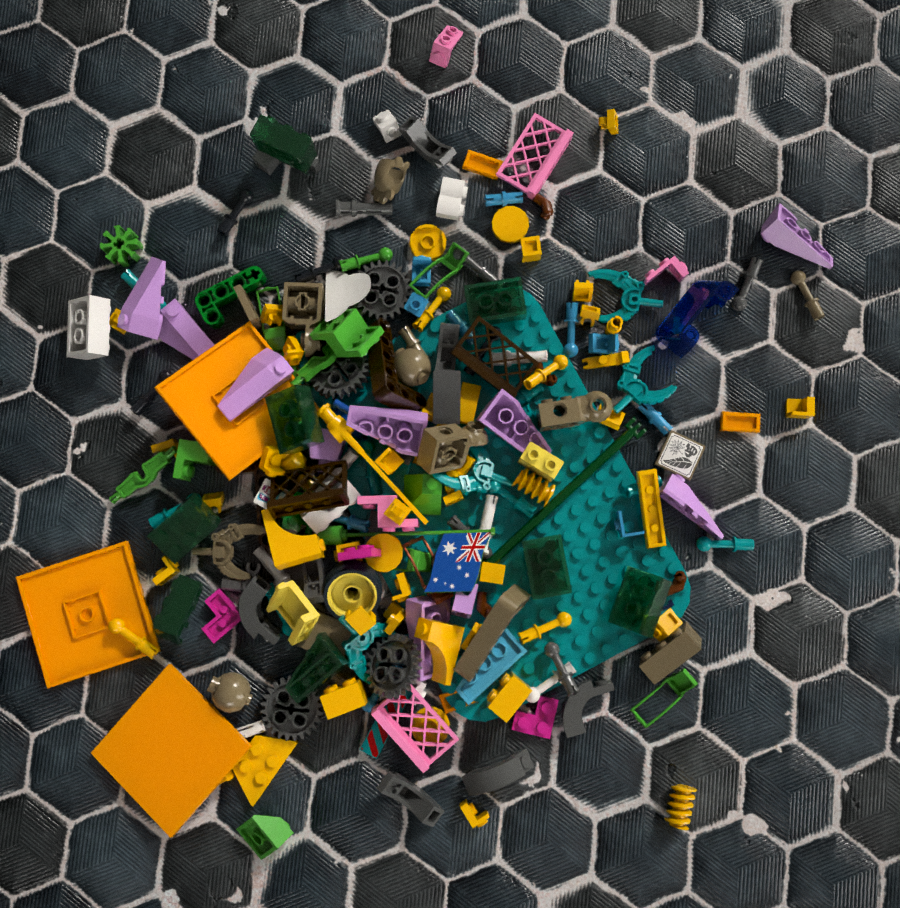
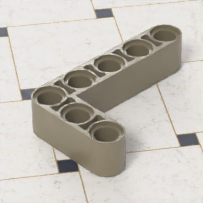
(490, 631)

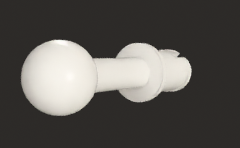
(536, 691)

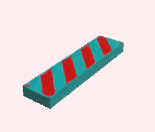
(377, 735)

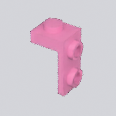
(443, 46)
(676, 267)

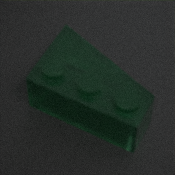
(177, 608)
(317, 667)

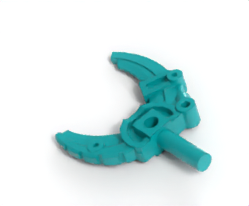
(631, 297)
(635, 388)
(481, 475)
(356, 644)

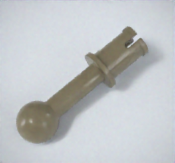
(798, 278)

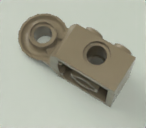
(304, 311)
(573, 411)
(448, 445)

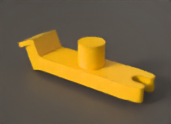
(606, 360)

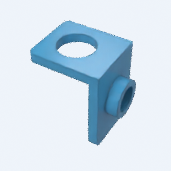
(619, 526)

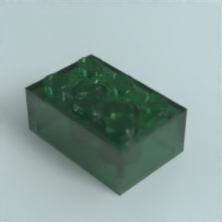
(283, 143)
(495, 301)
(294, 419)
(184, 528)
(546, 567)
(640, 601)

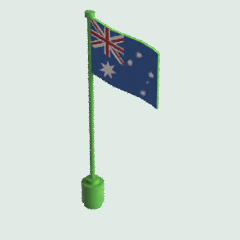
(455, 562)

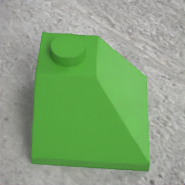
(423, 493)
(265, 833)

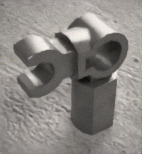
(238, 585)

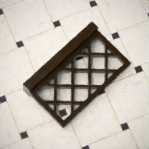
(485, 372)
(309, 501)

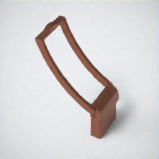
(436, 597)

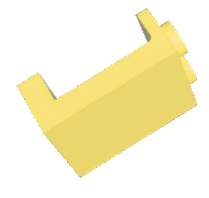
(540, 461)
(295, 610)

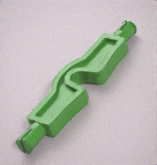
(314, 365)
(151, 471)

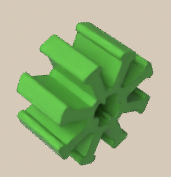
(130, 242)

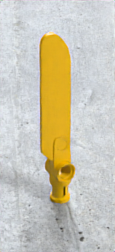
(338, 428)

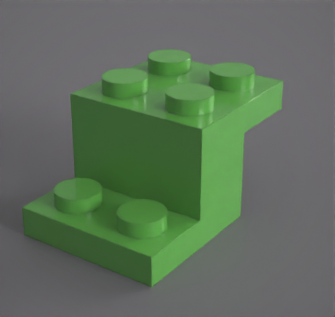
(348, 334)
(188, 454)

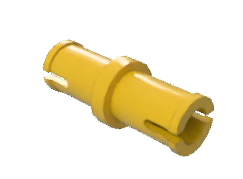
(614, 325)

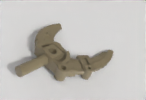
(224, 550)

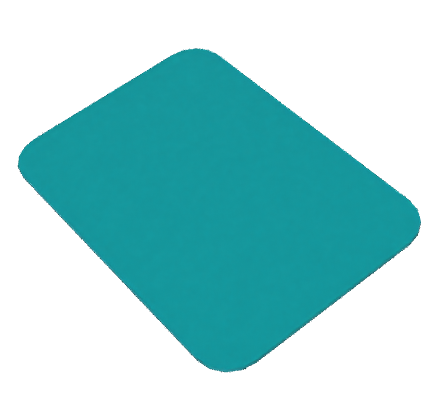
(585, 519)

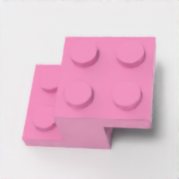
(384, 522)

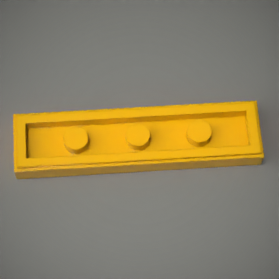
(651, 508)

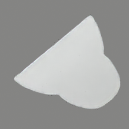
(344, 291)

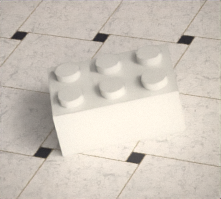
(88, 327)

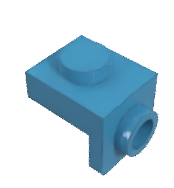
(418, 265)
(416, 304)
(603, 343)

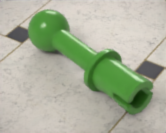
(355, 262)

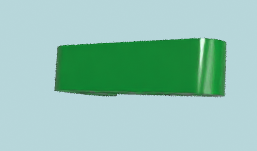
(216, 302)

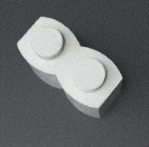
(450, 198)

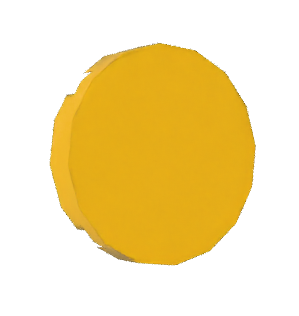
(510, 224)
(428, 241)
(390, 552)
(431, 723)

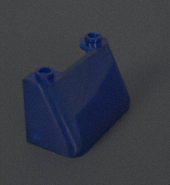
(676, 328)

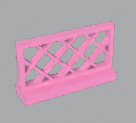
(548, 164)
(404, 740)

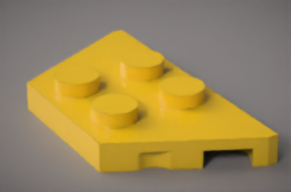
(262, 764)

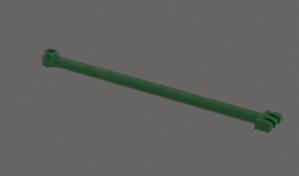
(568, 490)

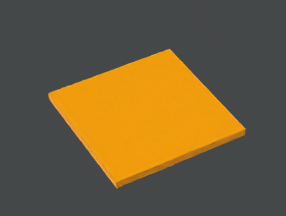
(200, 387)
(71, 612)
(171, 750)

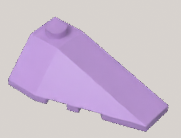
(785, 234)
(142, 308)
(182, 331)
(258, 379)
(510, 422)
(391, 426)
(684, 500)
(426, 608)

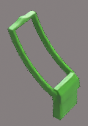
(449, 261)
(275, 336)
(421, 559)
(679, 682)

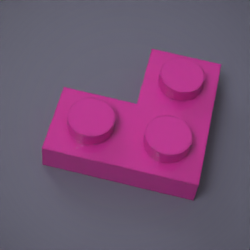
(363, 551)
(226, 616)
(541, 722)

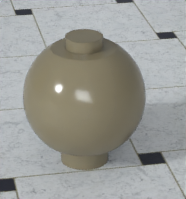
(412, 366)
(230, 692)

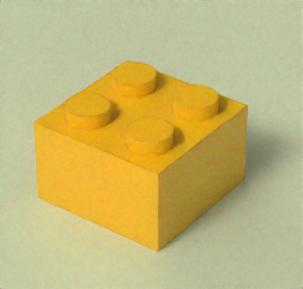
(508, 696)
(344, 698)

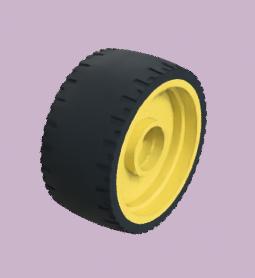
(347, 575)

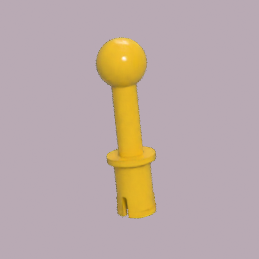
(443, 294)
(560, 362)
(563, 620)
(117, 626)

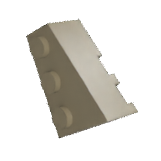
(670, 653)

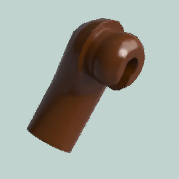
(546, 206)
(551, 379)
(678, 583)
(482, 606)

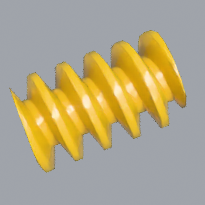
(534, 485)
(680, 806)

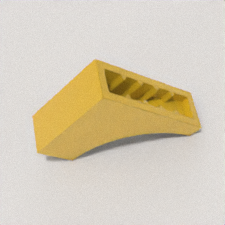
(289, 548)
(444, 644)

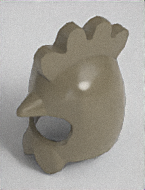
(388, 180)

